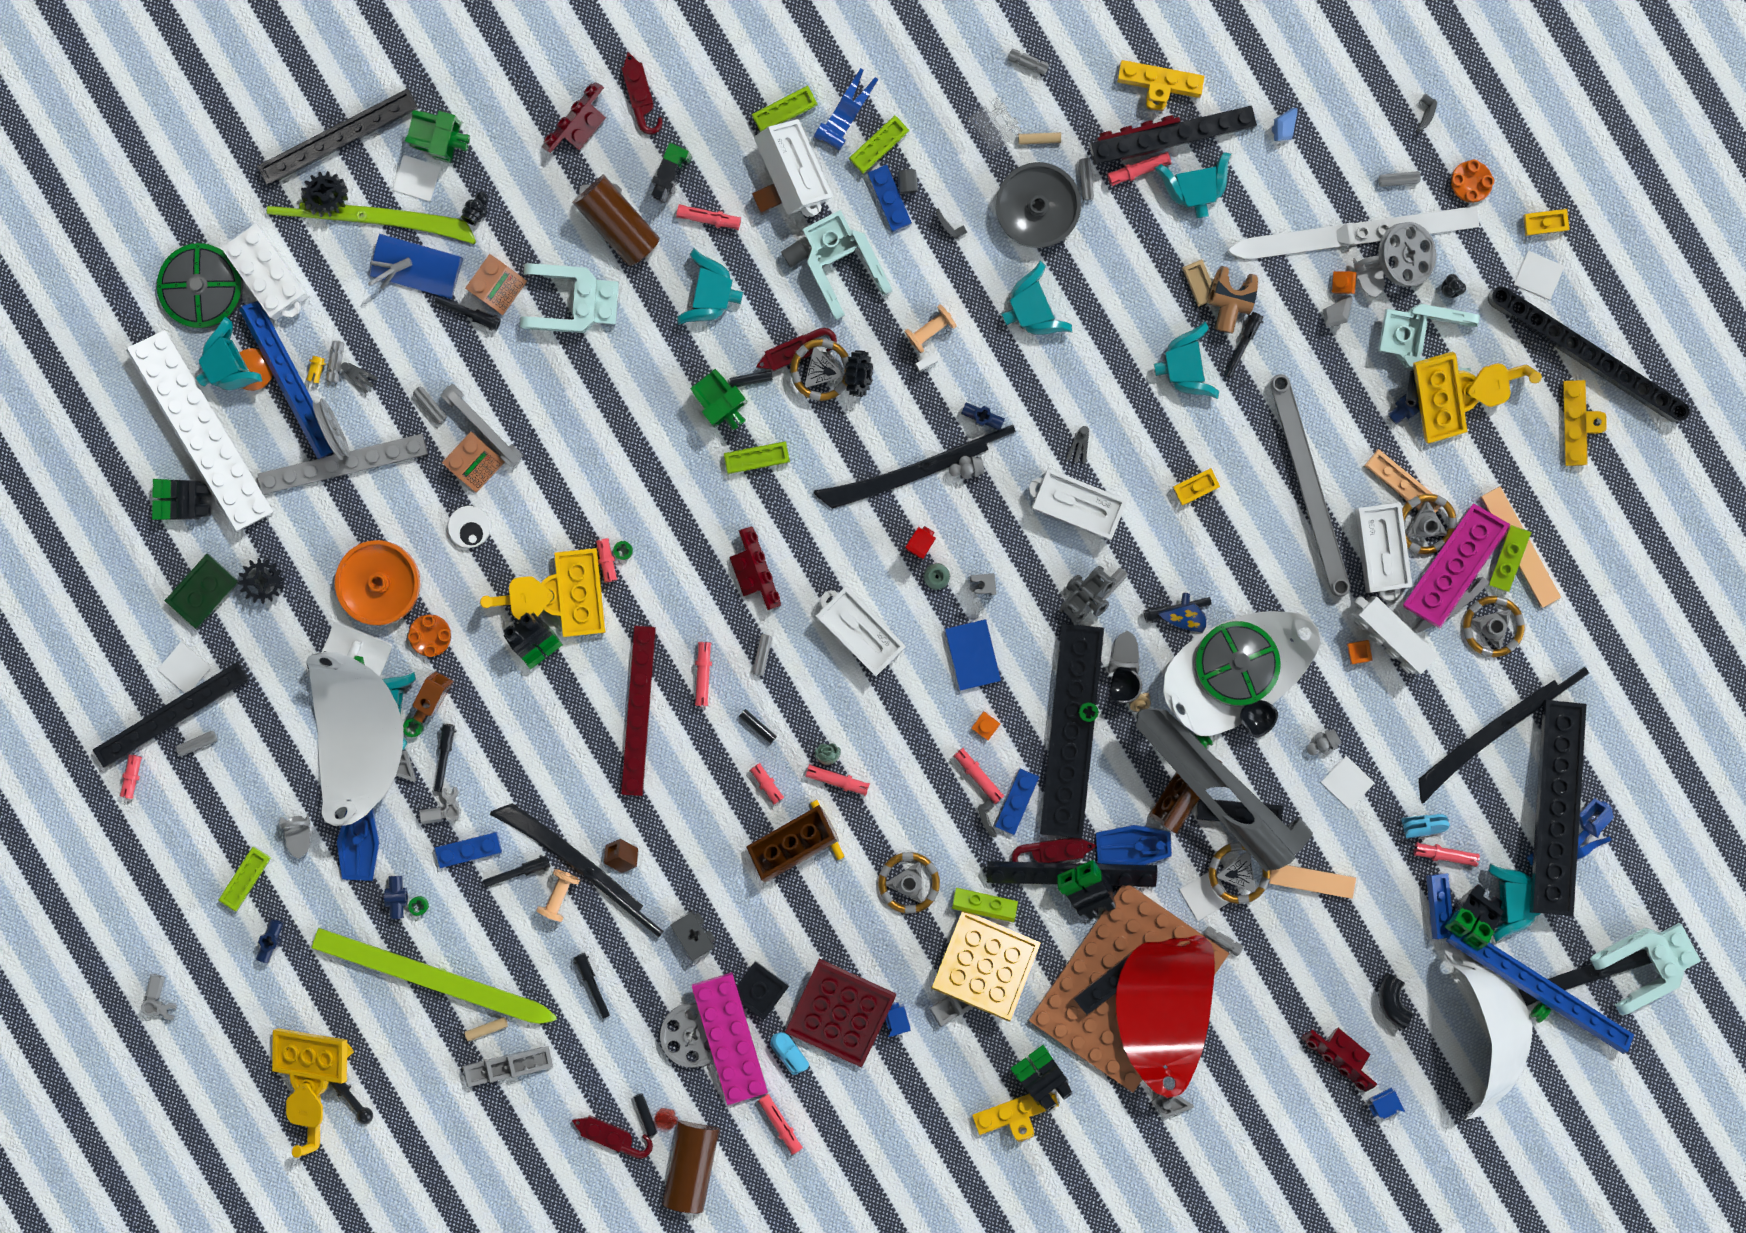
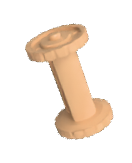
(930, 328)
(558, 895)

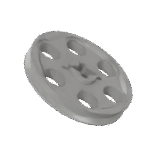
(1399, 252)
(331, 429)
(681, 1036)

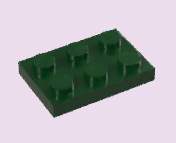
(202, 591)

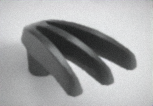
(1429, 112)
(954, 233)
(353, 372)
(1081, 438)
(985, 818)

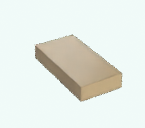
(1198, 281)

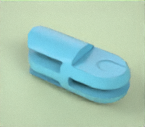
(1425, 825)
(788, 1053)

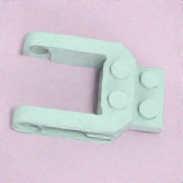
(832, 240)
(593, 300)
(1405, 331)
(1670, 954)

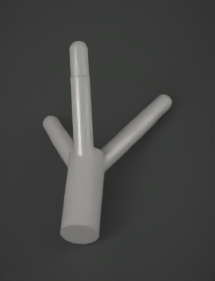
(391, 272)

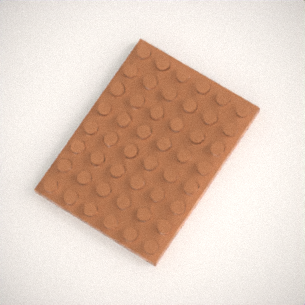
(1110, 939)

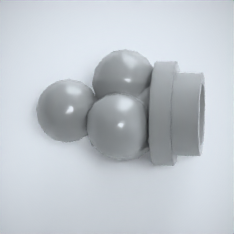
(967, 467)
(1324, 743)

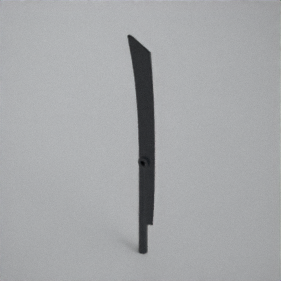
(866, 488)
(1458, 757)
(540, 833)
(1589, 973)

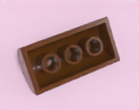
(616, 221)
(1174, 804)
(792, 843)
(690, 1167)

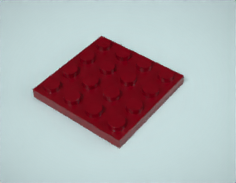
(840, 1013)

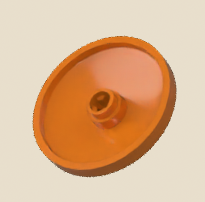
(377, 582)

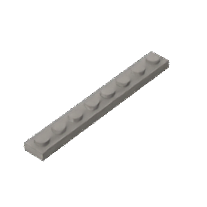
(332, 467)

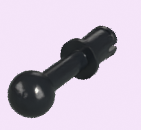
(364, 1114)

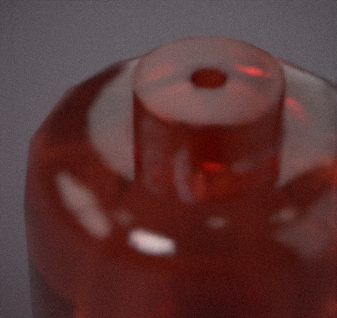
(666, 1119)

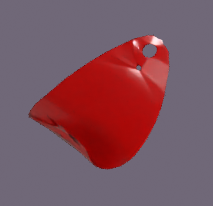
(1166, 1009)

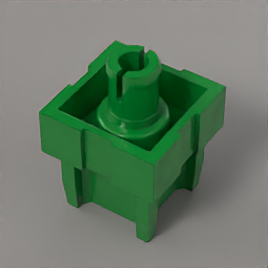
(436, 134)
(719, 400)

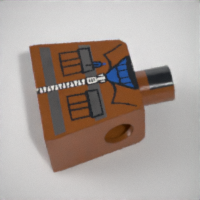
(435, 690)

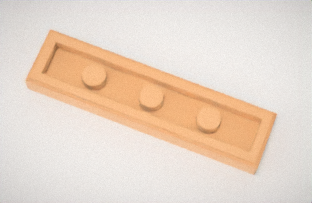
(1397, 478)
(1313, 881)

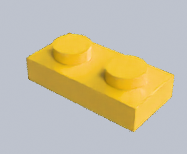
(1546, 222)
(1196, 486)

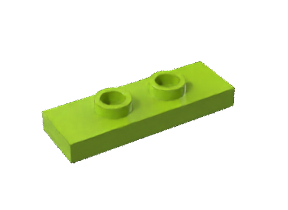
(785, 109)
(879, 144)
(756, 457)
(1510, 558)
(244, 879)
(985, 905)

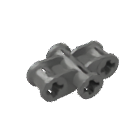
(1082, 600)

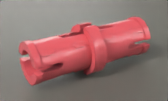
(606, 560)
(130, 776)
(766, 783)

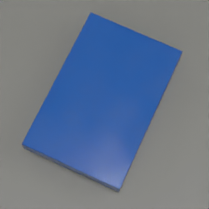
(972, 654)

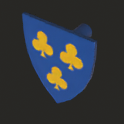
(1186, 616)

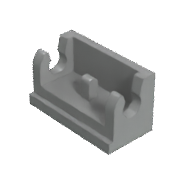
(988, 583)

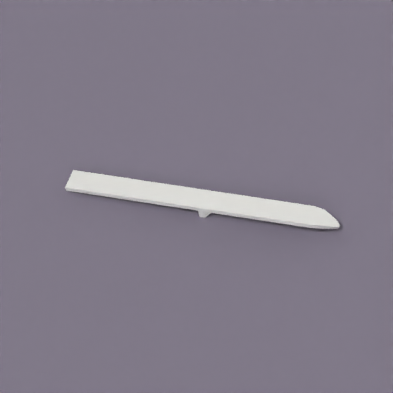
(1351, 233)

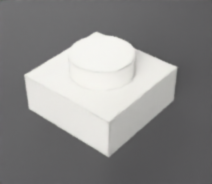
(926, 361)

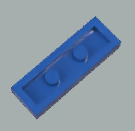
(889, 198)
(1017, 801)
(468, 849)
(1439, 904)

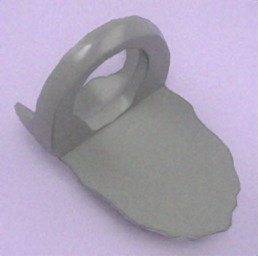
(1370, 275)
(1125, 653)
(296, 834)

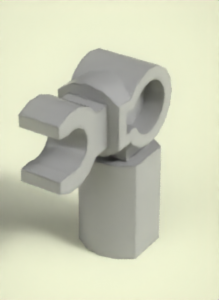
(452, 811)
(153, 992)

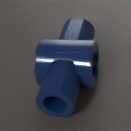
(1403, 410)
(993, 421)
(396, 897)
(273, 931)

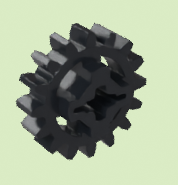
(335, 194)
(858, 373)
(251, 581)

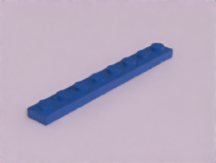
(285, 375)

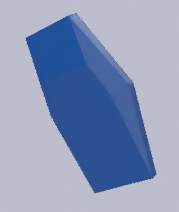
(1133, 845)
(358, 848)

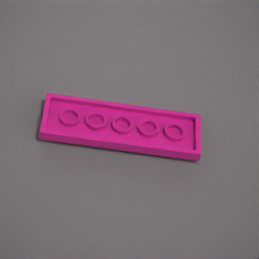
(1456, 565)
(729, 1038)

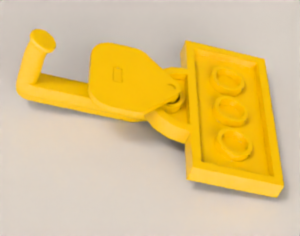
(1444, 390)
(575, 594)
(311, 1064)

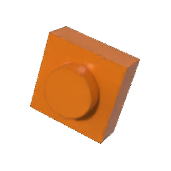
(1344, 282)
(1359, 652)
(985, 725)

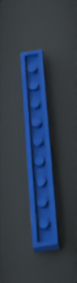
(1547, 993)

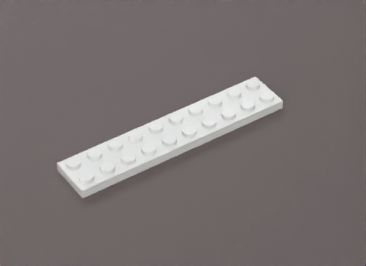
(199, 431)

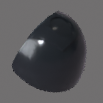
(1125, 686)
(1258, 718)

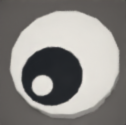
(469, 526)

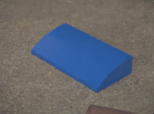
(431, 269)

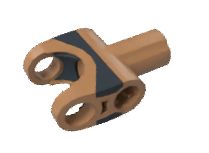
(1231, 300)

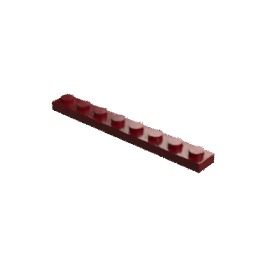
(638, 710)

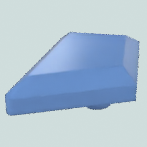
(1284, 125)

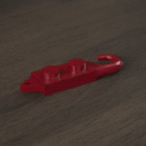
(639, 93)
(782, 354)
(1054, 850)
(611, 1136)

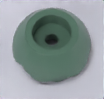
(934, 583)
(827, 754)

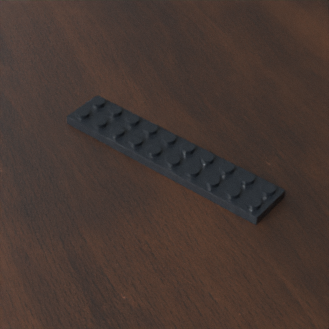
(1070, 735)
(1558, 808)

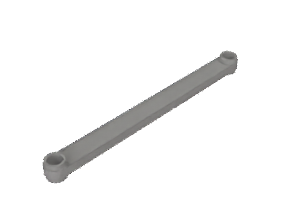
(1309, 485)

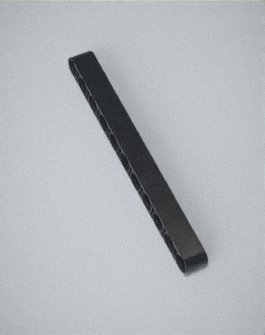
(1598, 355)

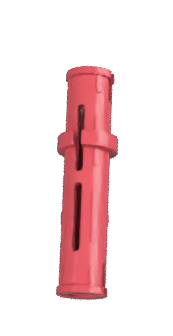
(1129, 171)
(704, 216)
(703, 668)
(972, 768)
(838, 780)
(1439, 853)
(778, 1121)

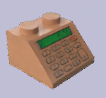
(496, 284)
(473, 462)

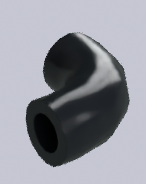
(1391, 1004)

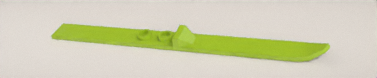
(431, 977)

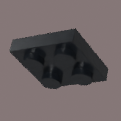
(760, 990)

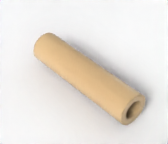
(1039, 138)
(486, 1029)

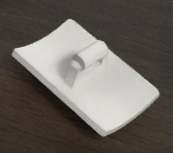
(356, 643)

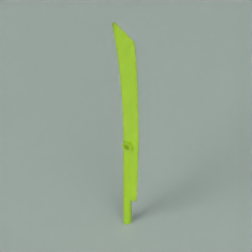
(431, 223)

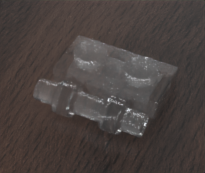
(990, 129)

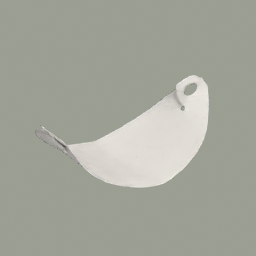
(1210, 717)
(356, 735)
(1507, 1024)

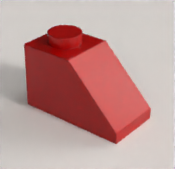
(921, 542)

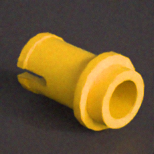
(315, 367)

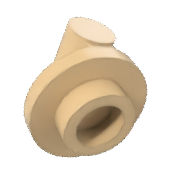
(1141, 702)

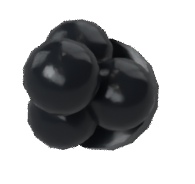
(474, 209)
(1453, 286)

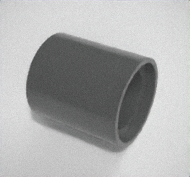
(907, 181)
(794, 253)

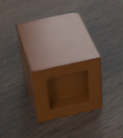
(767, 198)
(621, 855)

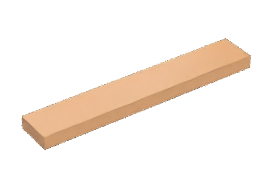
(1530, 564)

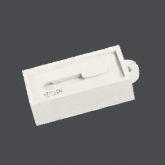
(793, 168)
(266, 273)
(1077, 503)
(1383, 549)
(859, 629)
(1393, 634)

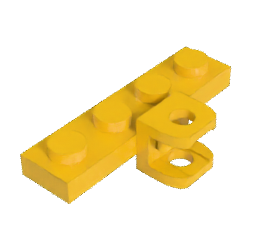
(1160, 82)
(1579, 423)
(1012, 1113)

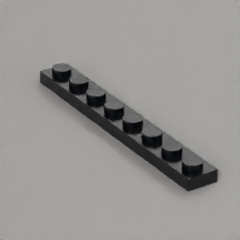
(1172, 135)
(337, 137)
(171, 714)
(1047, 873)

